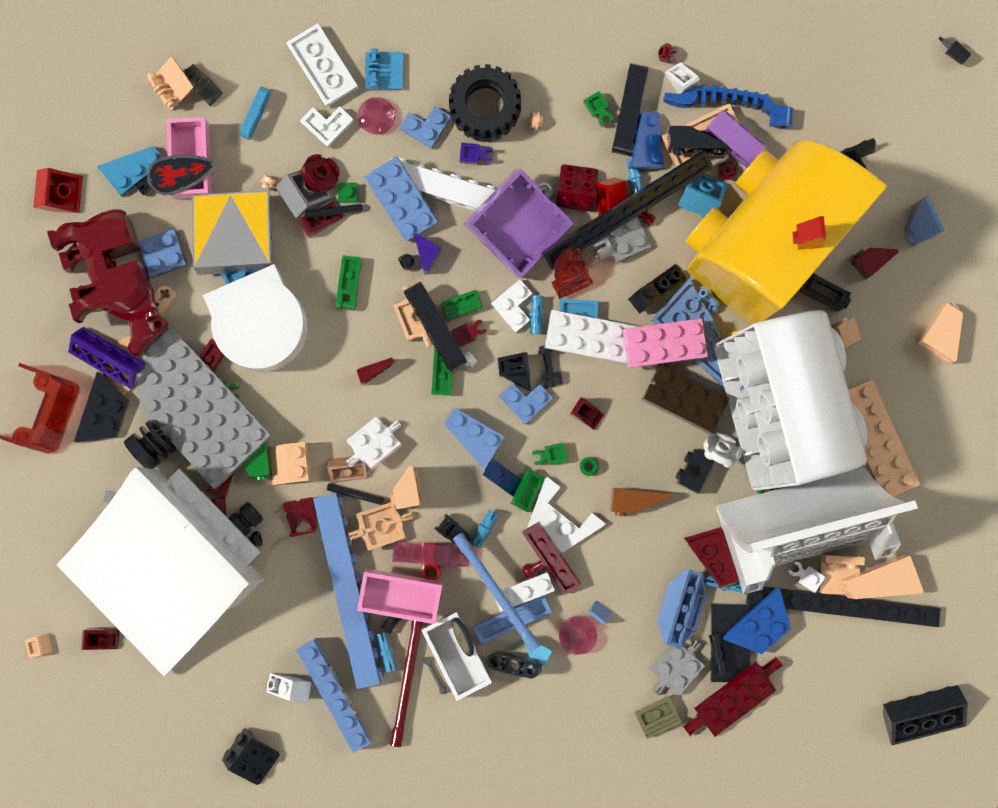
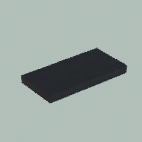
(737, 657)

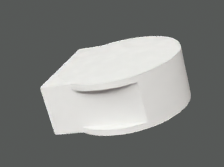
(258, 321)

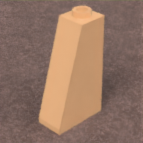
(883, 580)

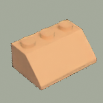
(407, 490)

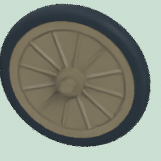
(462, 636)

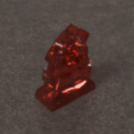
(570, 273)

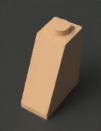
(944, 333)

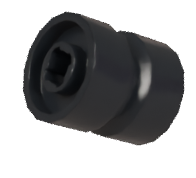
(246, 518)

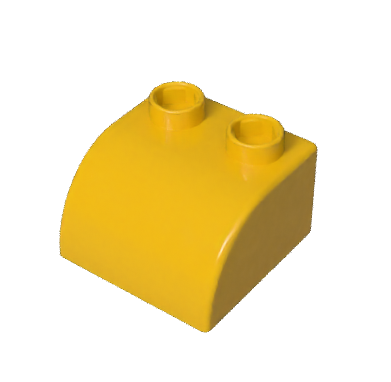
(752, 253)

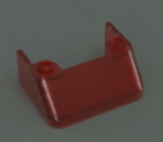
(52, 415)

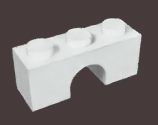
(527, 590)

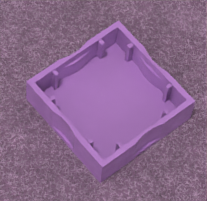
(518, 223)

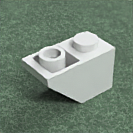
(288, 687)

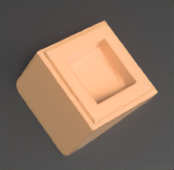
(38, 645)

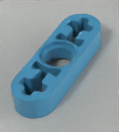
(255, 113)

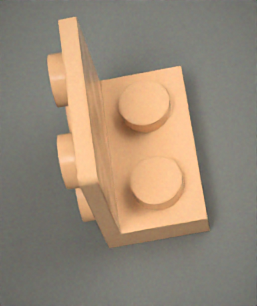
(837, 568)

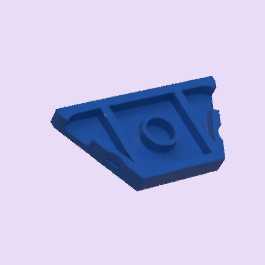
(761, 625)

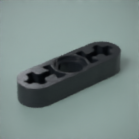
(522, 662)

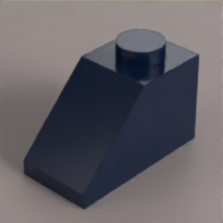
(502, 477)

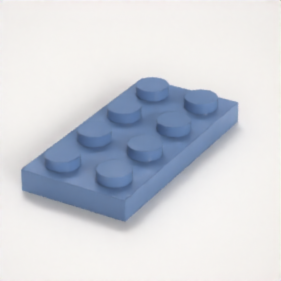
(401, 198)

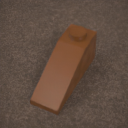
(629, 501)

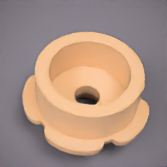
(535, 120)
(268, 182)

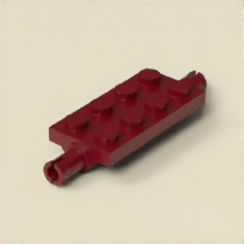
(734, 698)

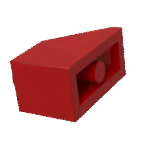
(610, 193)
(810, 234)

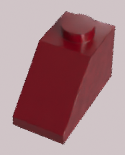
(872, 259)

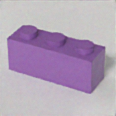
(740, 142)

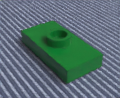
(461, 305)
(527, 491)

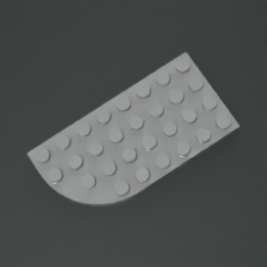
(197, 409)

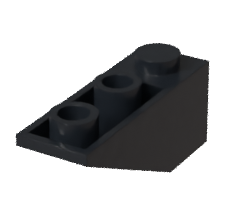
(690, 140)
(657, 288)

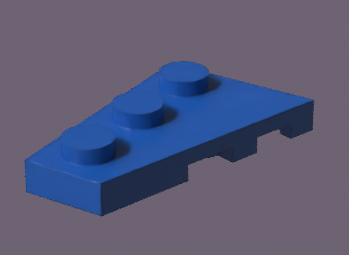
(648, 143)

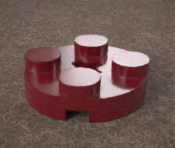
(314, 179)

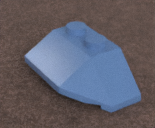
(682, 607)

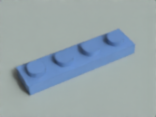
(501, 623)

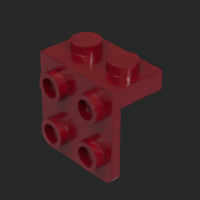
(577, 187)

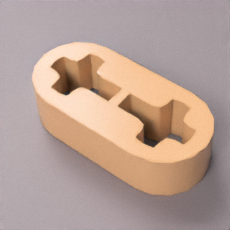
(166, 302)

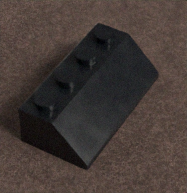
(925, 714)

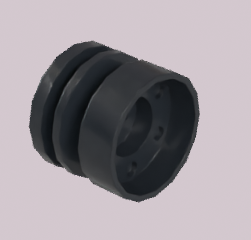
(150, 445)

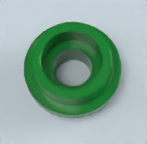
(593, 461)

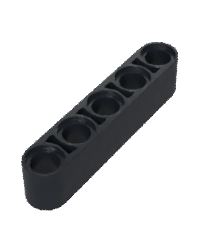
(630, 109)
(435, 326)

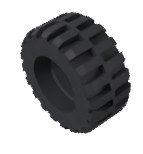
(478, 79)

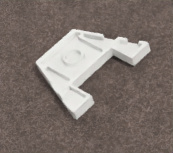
(558, 527)

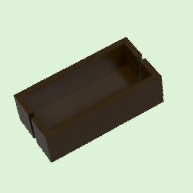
(685, 399)

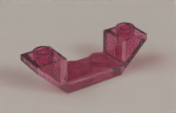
(429, 554)

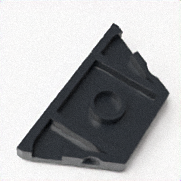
(102, 412)

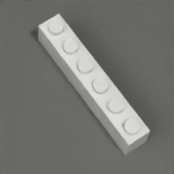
(448, 188)

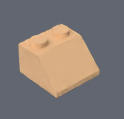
(290, 463)

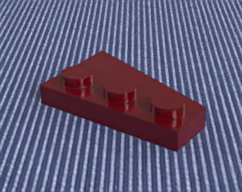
(714, 555)

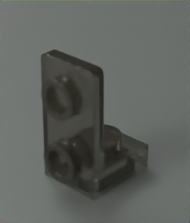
(203, 85)

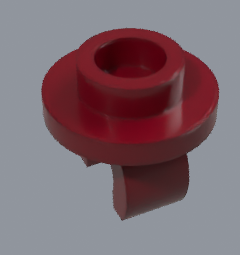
(665, 53)

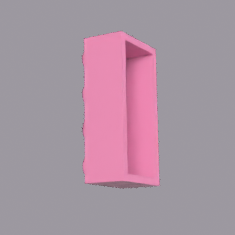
(190, 137)
(664, 343)
(399, 596)

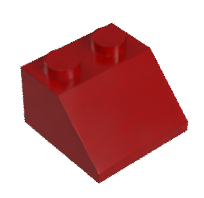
(57, 191)

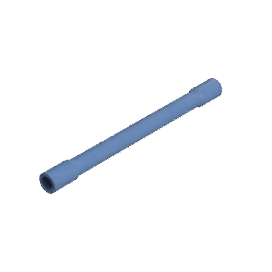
(526, 635)

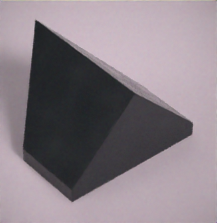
(515, 369)

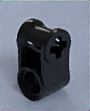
(452, 529)

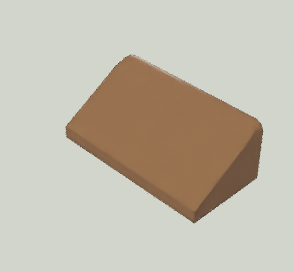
(341, 471)

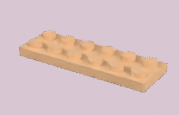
(883, 447)

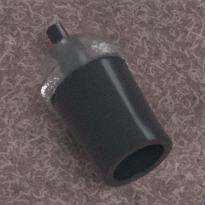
(954, 49)

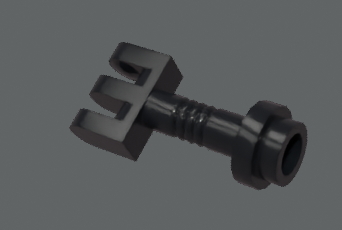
(549, 368)

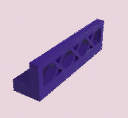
(105, 353)

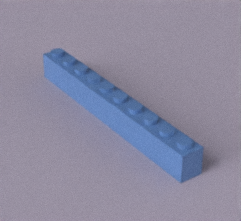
(347, 590)

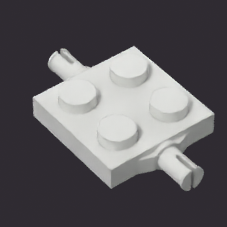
(373, 443)

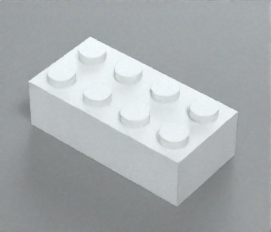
(462, 672)

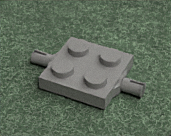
(677, 668)

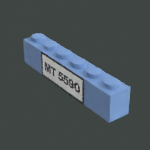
(334, 695)

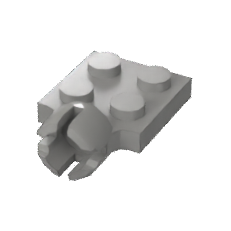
(622, 242)

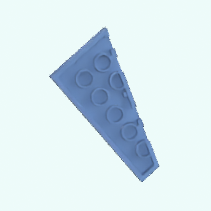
(688, 305)

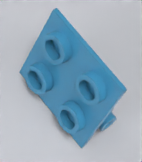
(383, 70)

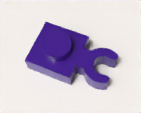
(471, 153)

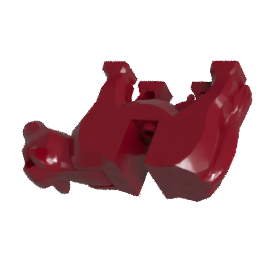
(113, 288)

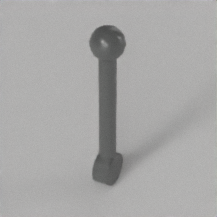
(427, 661)

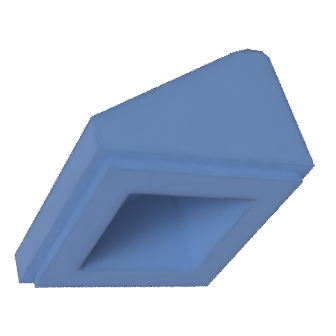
(599, 612)

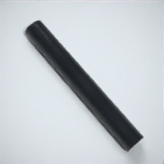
(333, 211)
(355, 494)

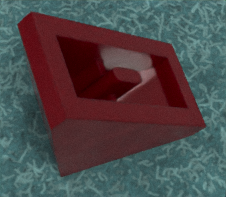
(587, 413)
(100, 639)

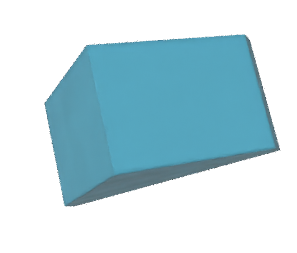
(540, 654)

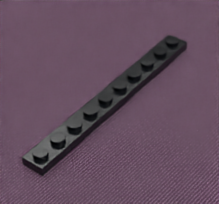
(631, 207)
(852, 607)

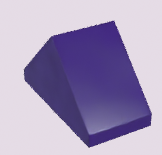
(427, 251)

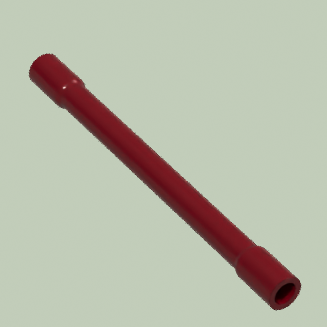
(398, 729)

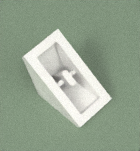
(682, 78)

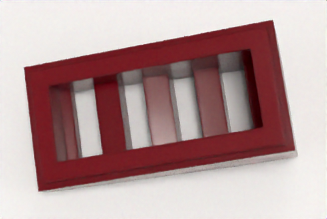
(317, 228)
(371, 371)

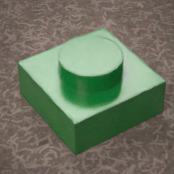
(347, 193)

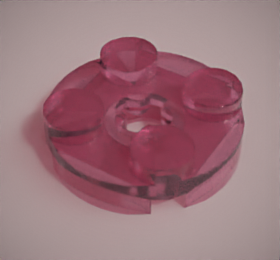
(577, 646)

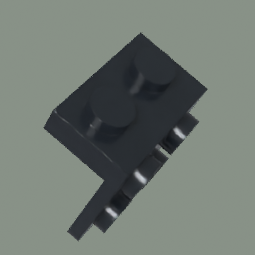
(250, 757)

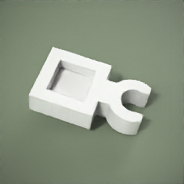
(809, 578)

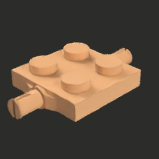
(409, 321)
(380, 526)

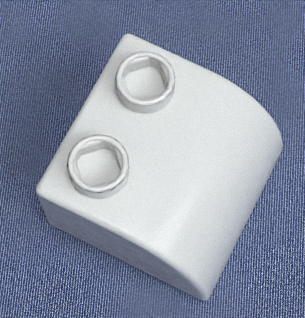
(795, 401)

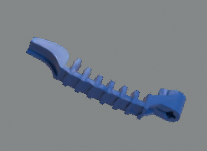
(780, 116)

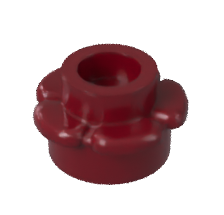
(727, 175)

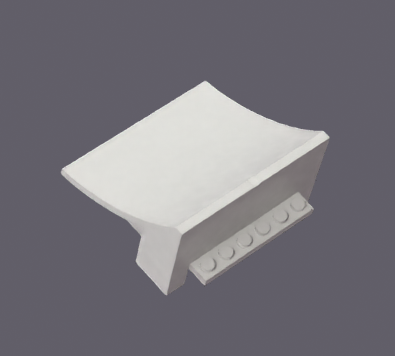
(809, 522)
(162, 564)

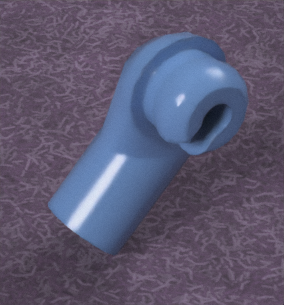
(710, 299)

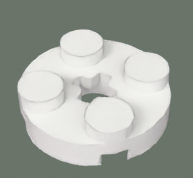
(728, 455)

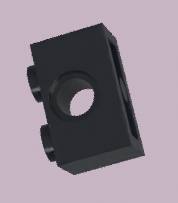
(691, 482)

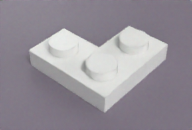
(327, 130)
(508, 305)

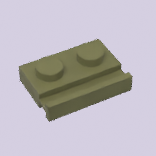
(658, 717)

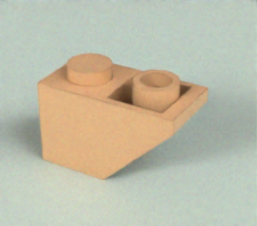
(847, 331)

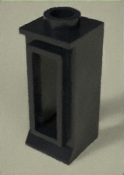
(828, 301)

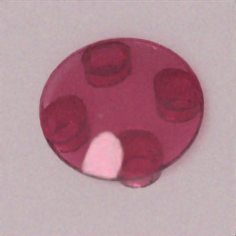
(376, 115)

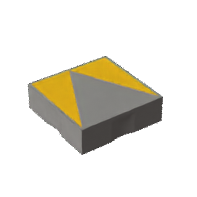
(232, 232)

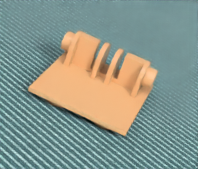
(170, 83)

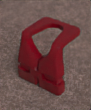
(300, 510)

